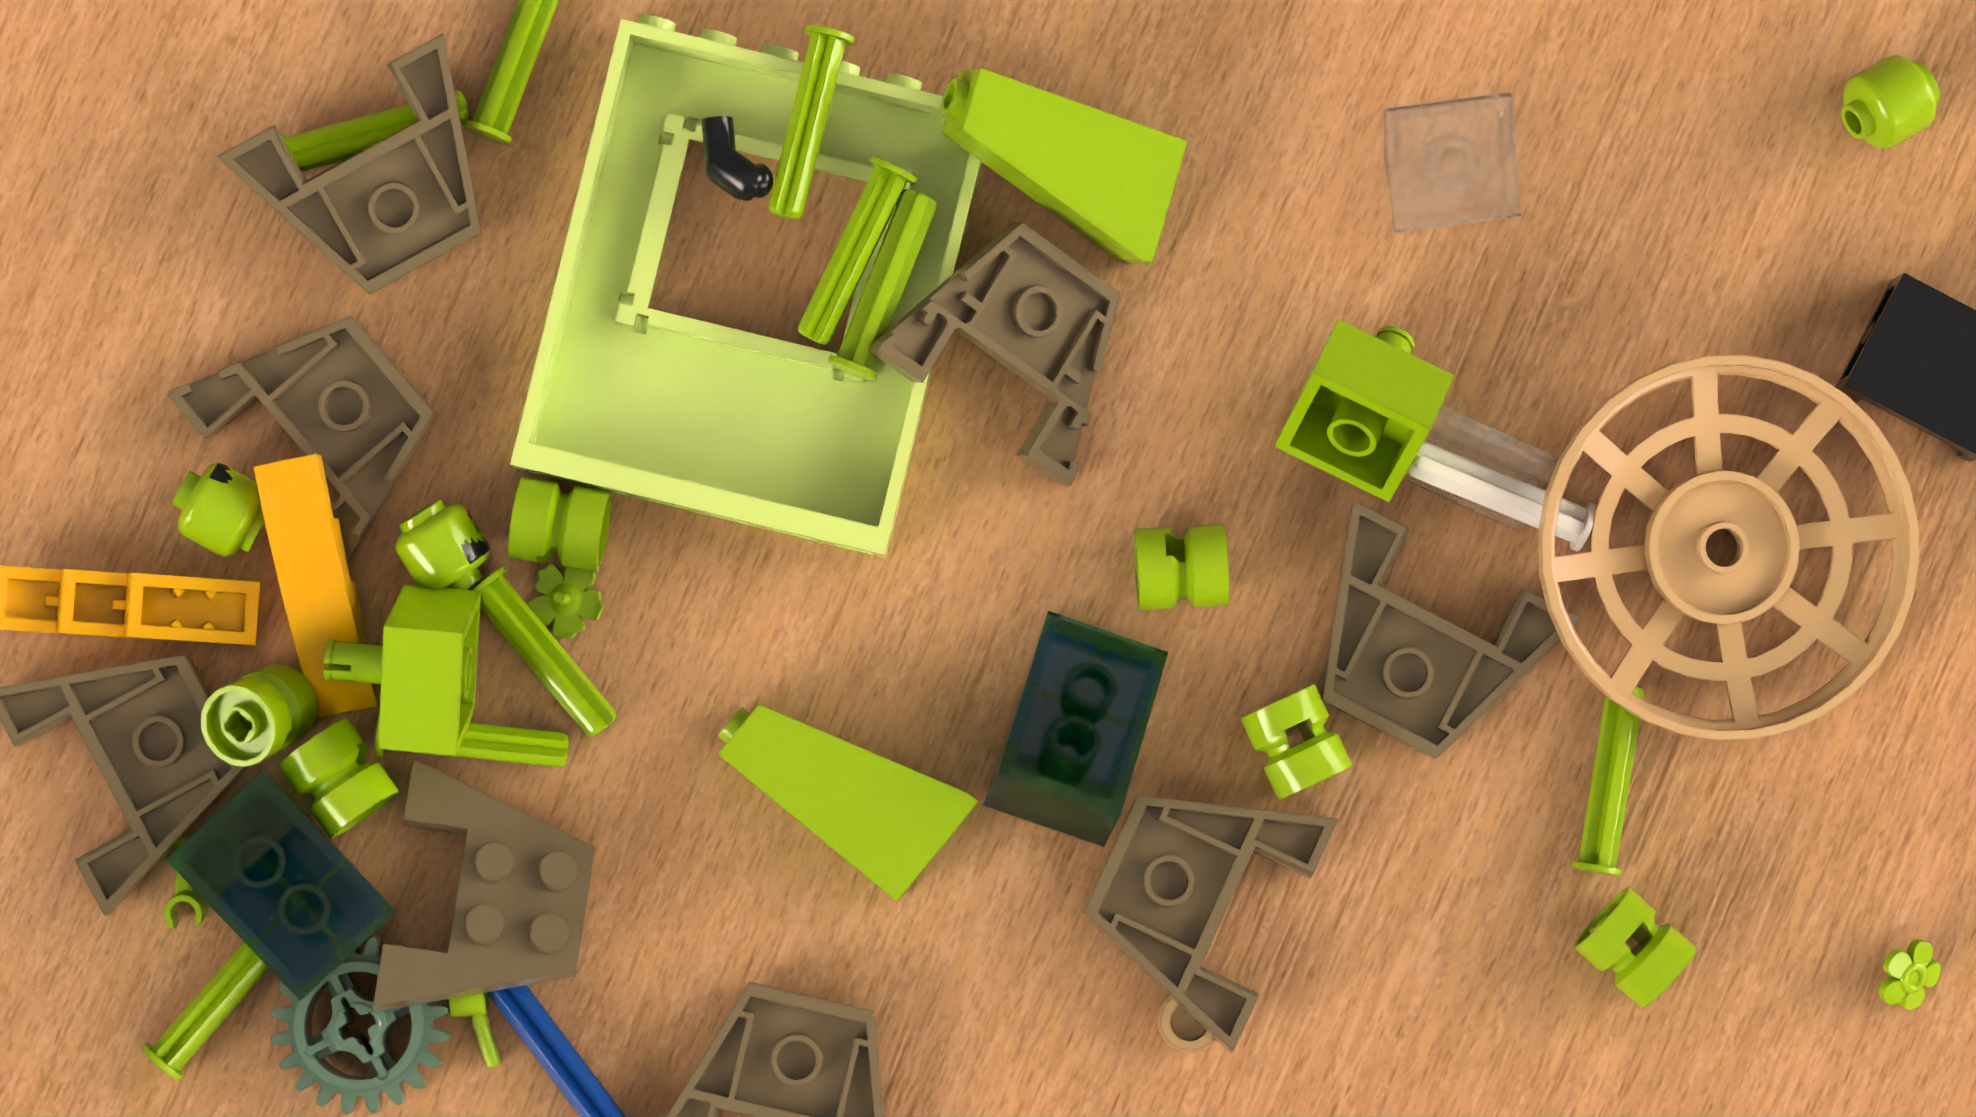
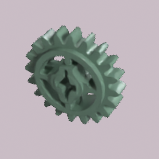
(388, 1075)

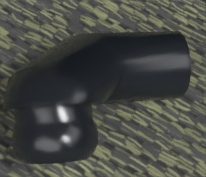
(728, 167)

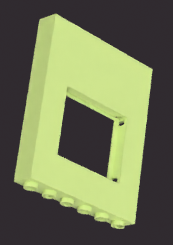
(703, 408)

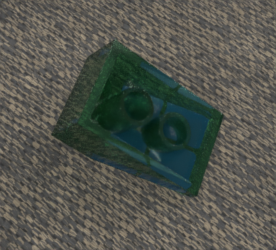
(1076, 729)
(281, 883)

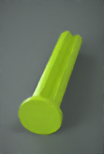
(512, 70)
(807, 120)
(351, 136)
(854, 250)
(885, 283)
(544, 654)
(508, 745)
(1608, 790)
(206, 1011)

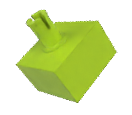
(1365, 408)
(422, 668)

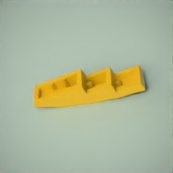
(313, 575)
(128, 605)

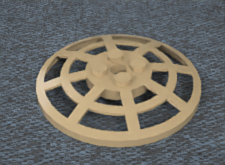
(1765, 552)

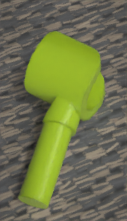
(184, 893)
(477, 1007)

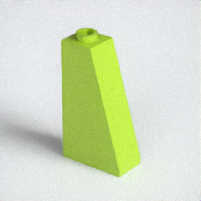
(1073, 159)
(855, 801)

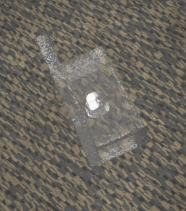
(1492, 449)

